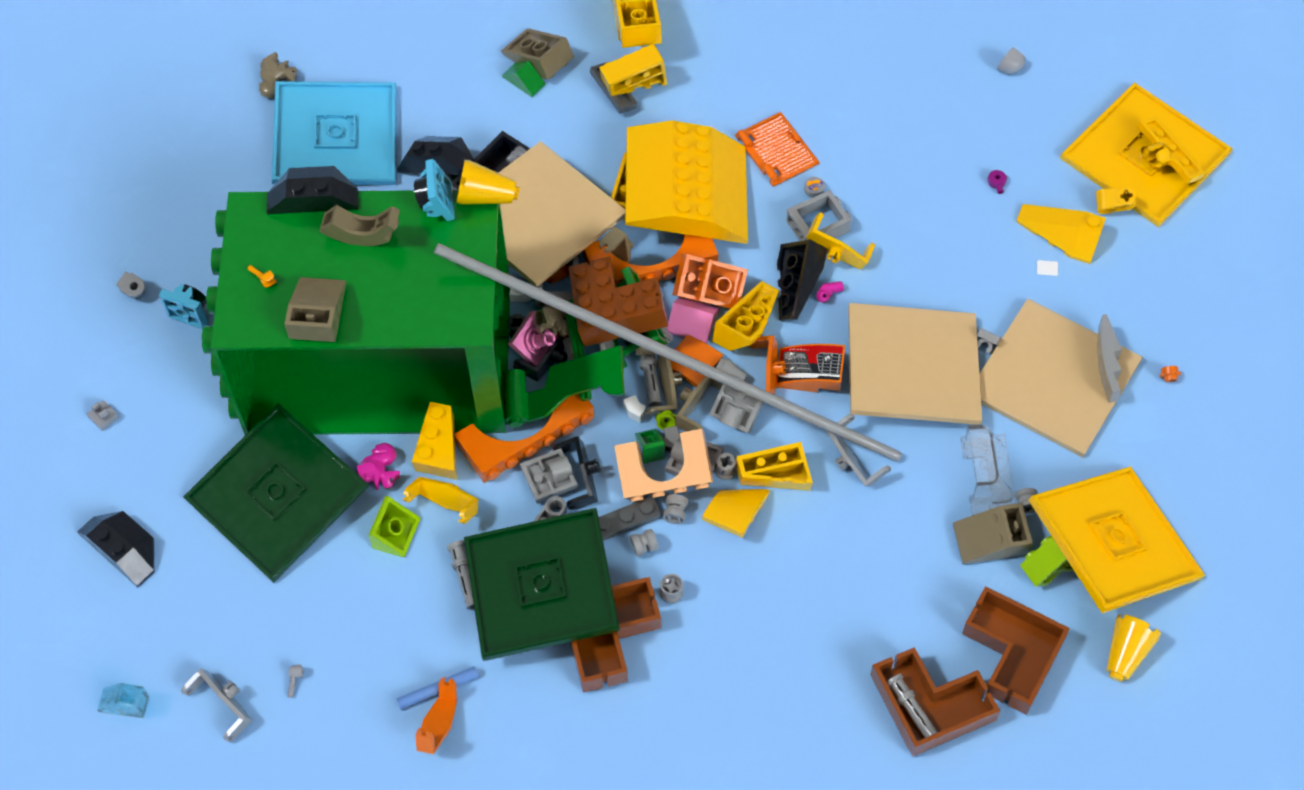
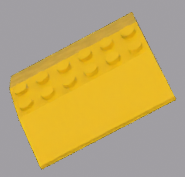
(686, 181)

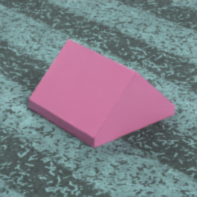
(692, 319)

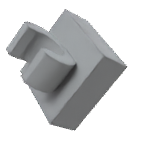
(988, 338)
(102, 415)

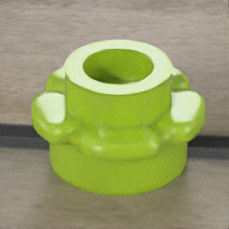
(662, 416)

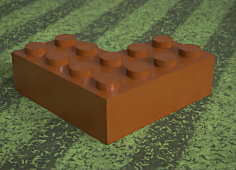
(634, 306)
(1026, 644)
(601, 657)
(951, 708)

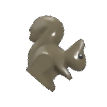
(274, 71)
(551, 319)

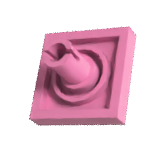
(529, 343)

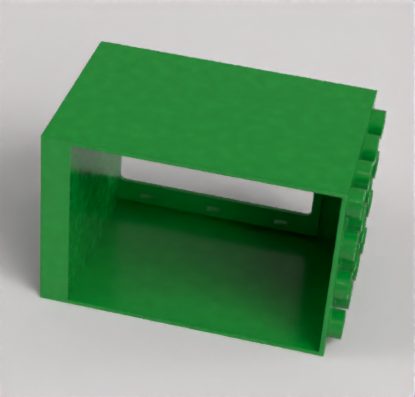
(406, 328)

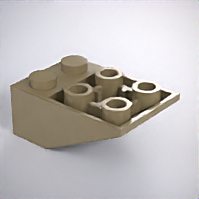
(315, 309)
(993, 534)

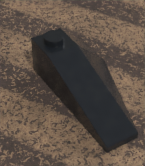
(799, 269)

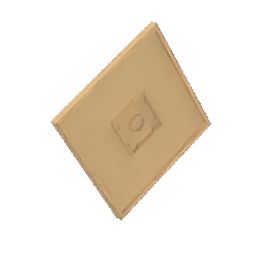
(554, 214)
(914, 364)
(1051, 378)

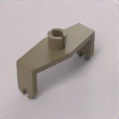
(617, 243)
(668, 382)
(692, 399)

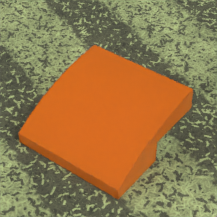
(698, 350)

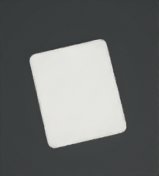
(1047, 268)

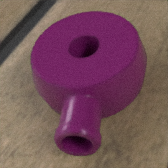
(997, 180)

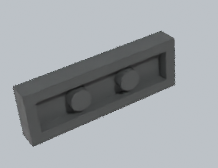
(621, 102)
(629, 518)

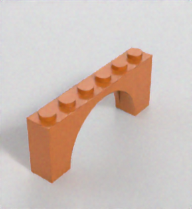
(691, 245)
(493, 456)

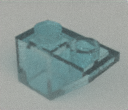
(124, 700)

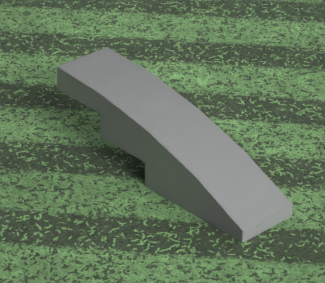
(1108, 355)

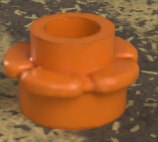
(1170, 373)

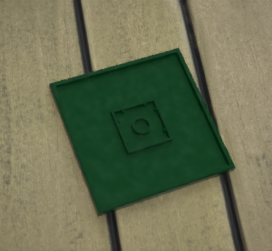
(276, 492)
(540, 584)

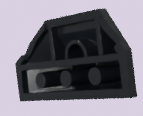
(446, 151)
(311, 191)
(122, 544)

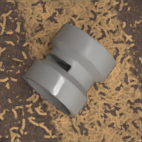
(675, 509)
(644, 542)
(671, 583)

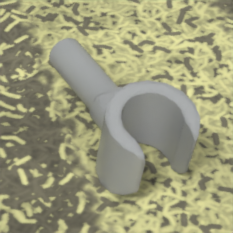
(295, 671)

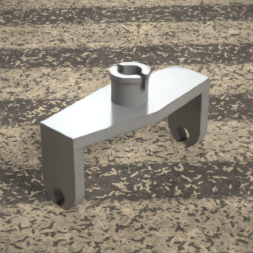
(849, 459)
(226, 694)

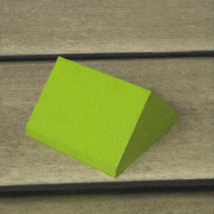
(393, 528)

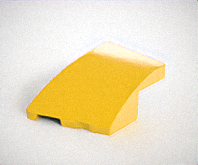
(735, 509)

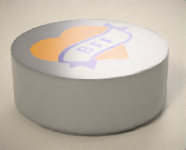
(814, 186)

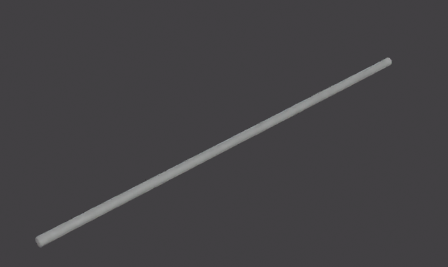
(665, 351)

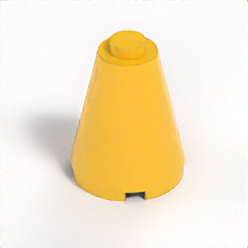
(485, 186)
(1129, 646)

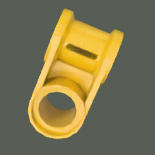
(1113, 200)

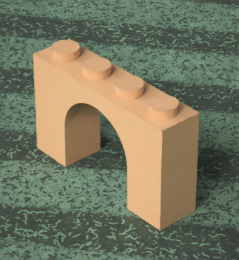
(695, 470)

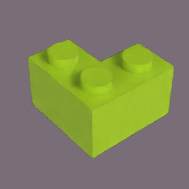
(1045, 563)

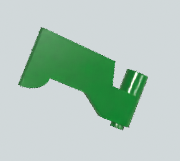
(564, 380)

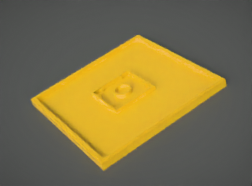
(1114, 153)
(1116, 538)

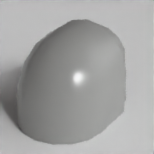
(1012, 62)
(131, 285)

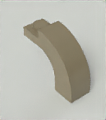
(358, 229)

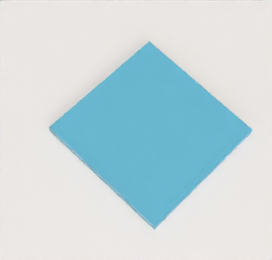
(338, 127)

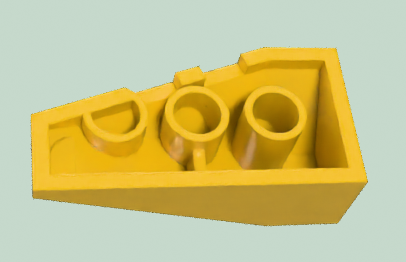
(1067, 229)
(746, 318)

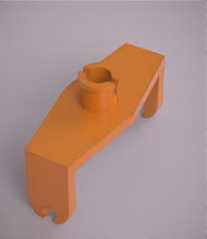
(772, 366)
(439, 718)

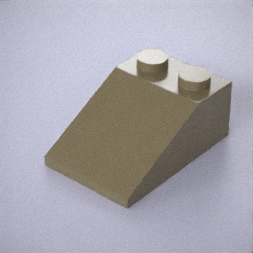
(543, 50)

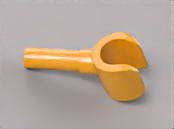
(267, 279)

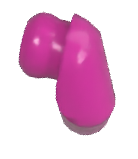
(828, 289)

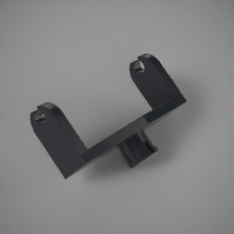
(554, 354)
(587, 467)

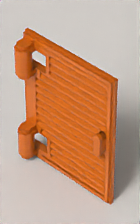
(777, 149)

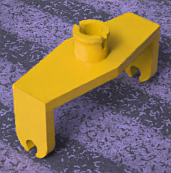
(838, 249)
(444, 495)

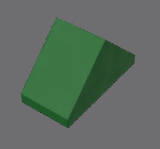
(524, 77)
(651, 445)

